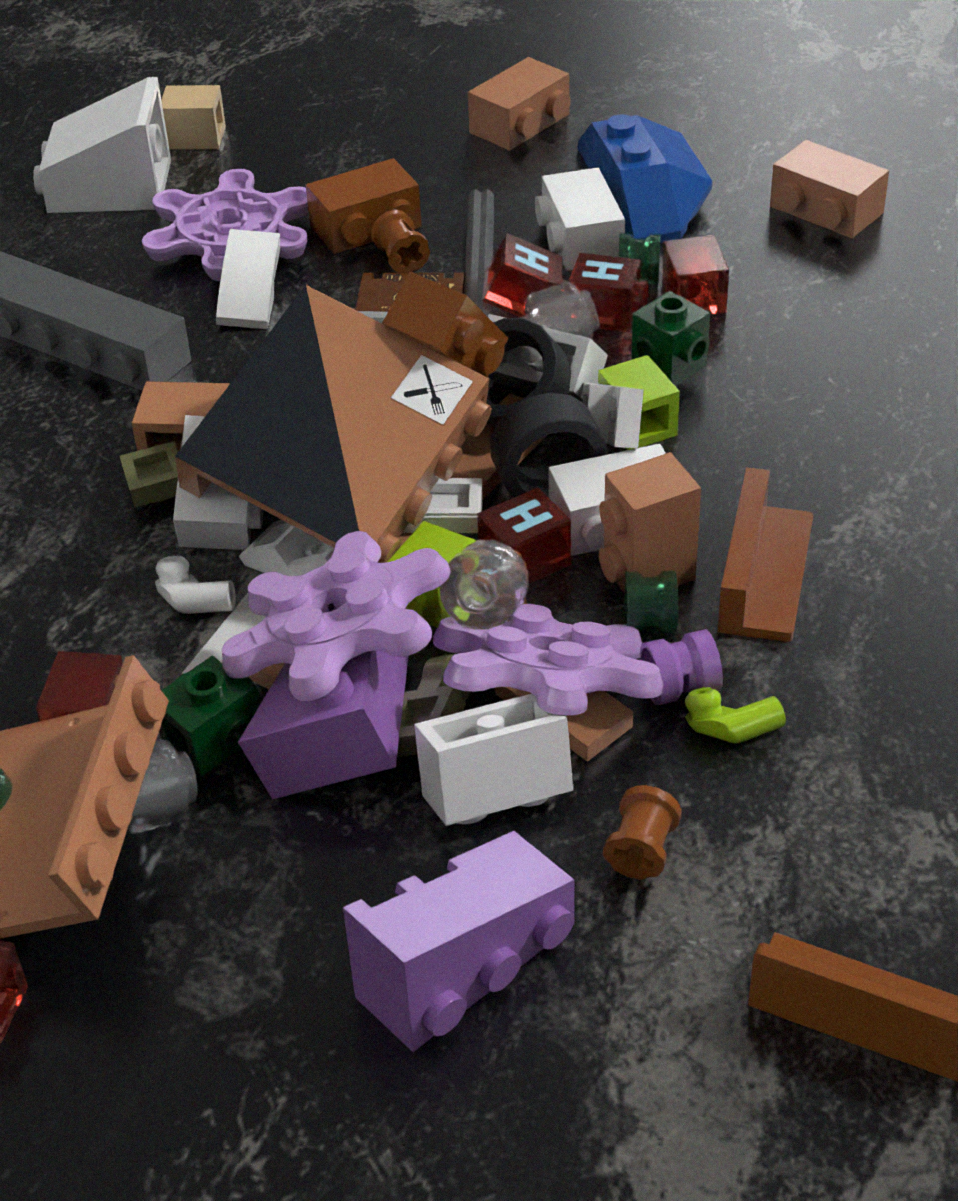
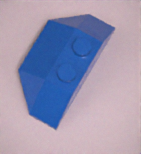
(648, 173)

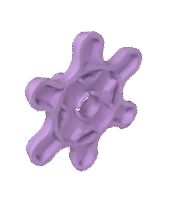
(204, 220)
(318, 641)
(548, 659)

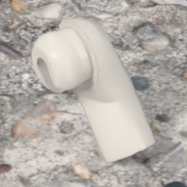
(187, 593)

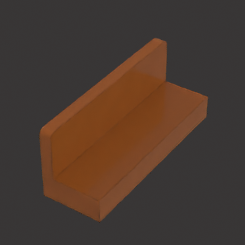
(763, 565)
(857, 1003)

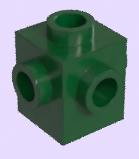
(672, 335)
(208, 713)

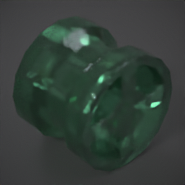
(646, 250)
(651, 600)

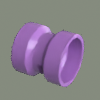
(684, 664)

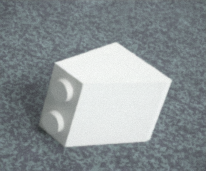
(107, 154)

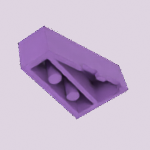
(333, 737)
(456, 936)

